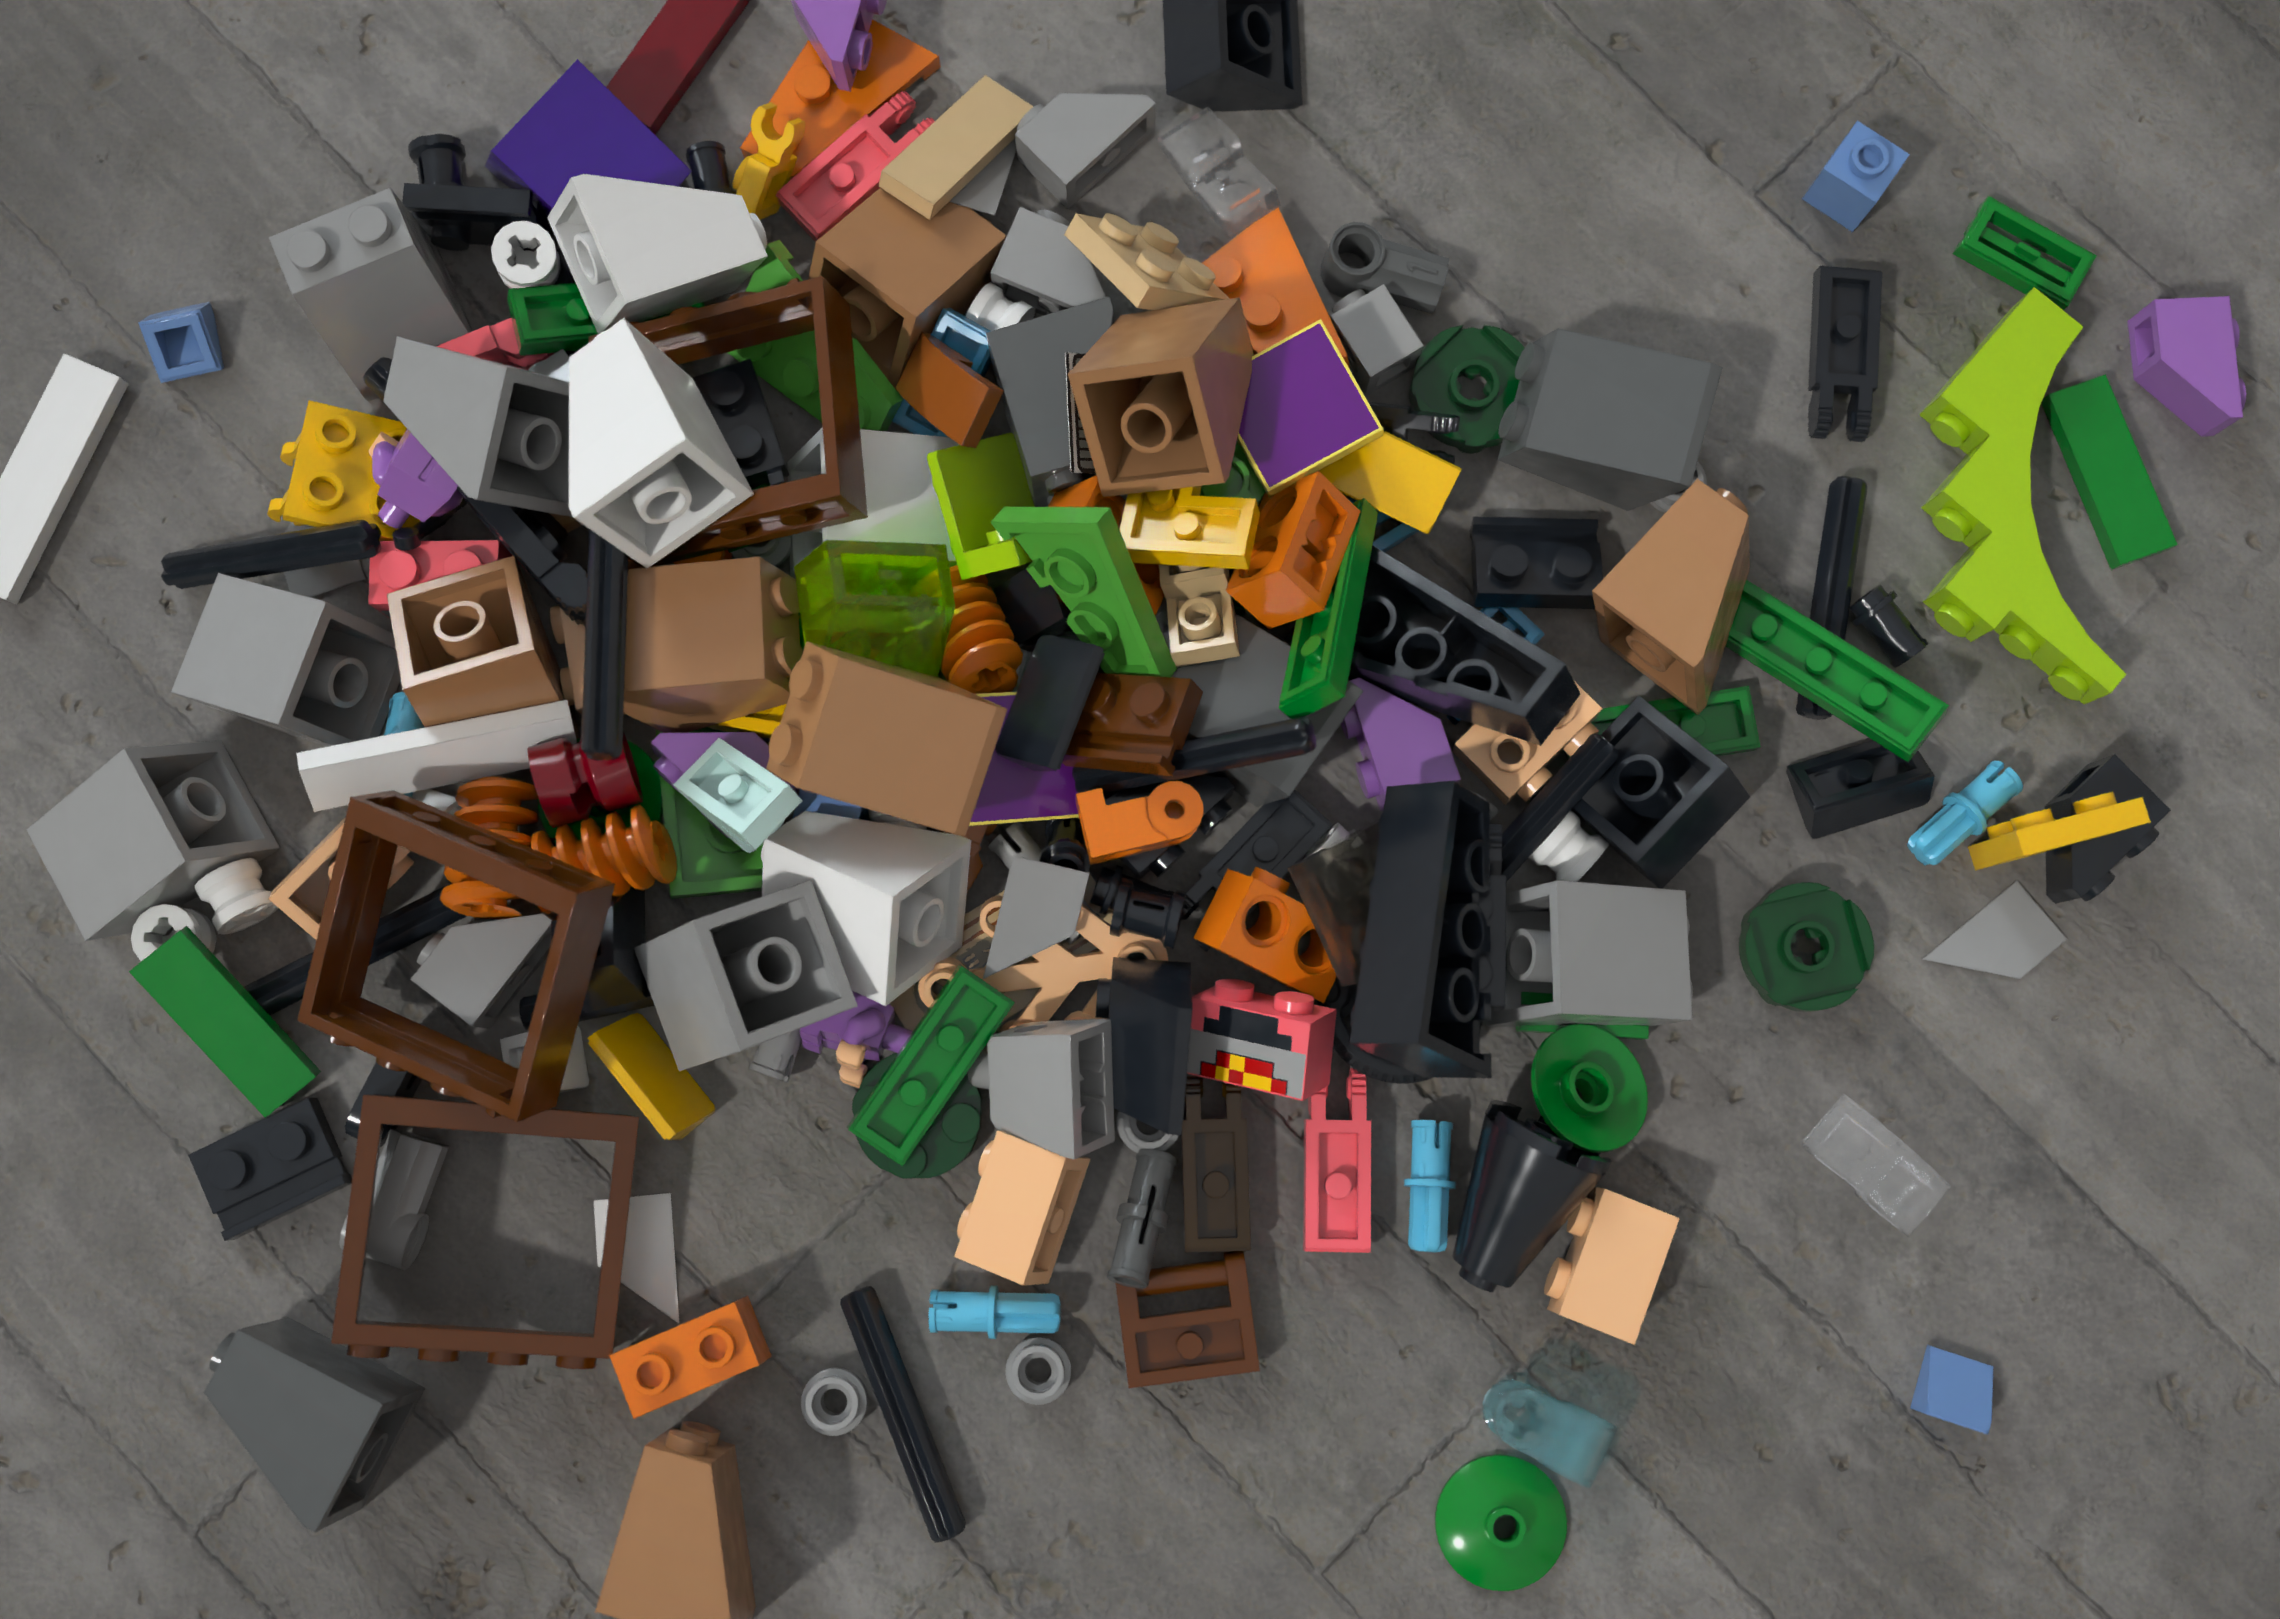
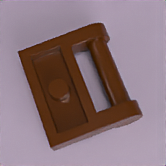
(1190, 1341)

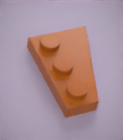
(828, 111)
(1271, 282)

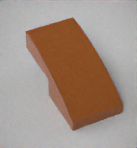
(948, 391)

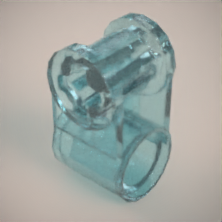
(1554, 1434)

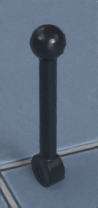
(409, 537)

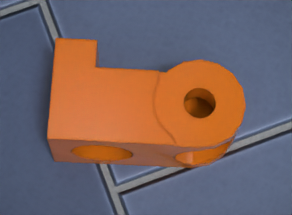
(1138, 824)

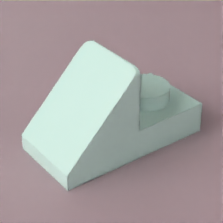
(737, 795)

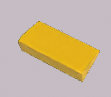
(1396, 480)
(651, 1076)

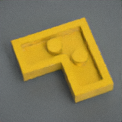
(1189, 528)
(2041, 833)

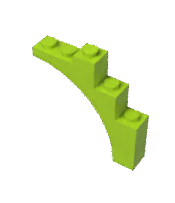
(1987, 504)

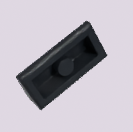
(1049, 702)
(1857, 787)

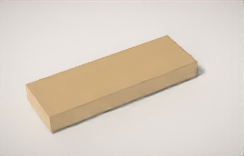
(955, 147)

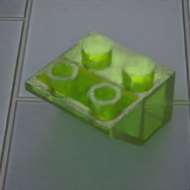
(878, 601)

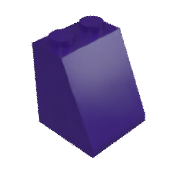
(576, 132)

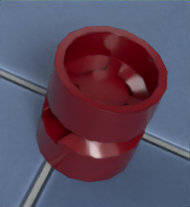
(573, 784)

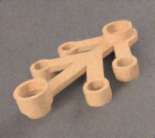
(1054, 969)

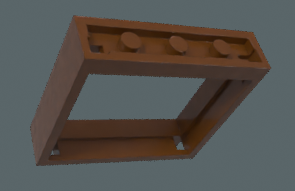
(757, 319)
(349, 926)
(503, 1346)

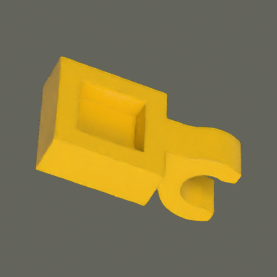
(771, 168)

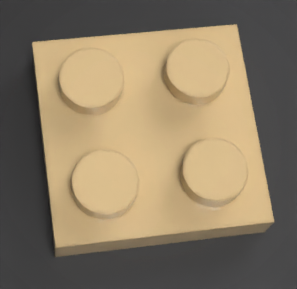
(1143, 262)

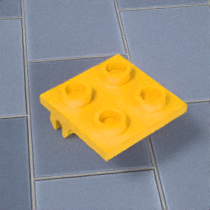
(334, 470)

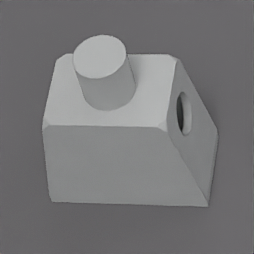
(1051, 1084)

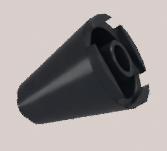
(1518, 1195)

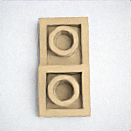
(1199, 614)

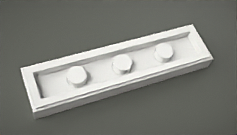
(51, 464)
(431, 755)

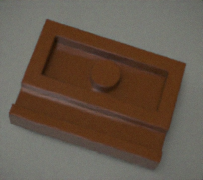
(1133, 723)

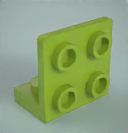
(971, 492)

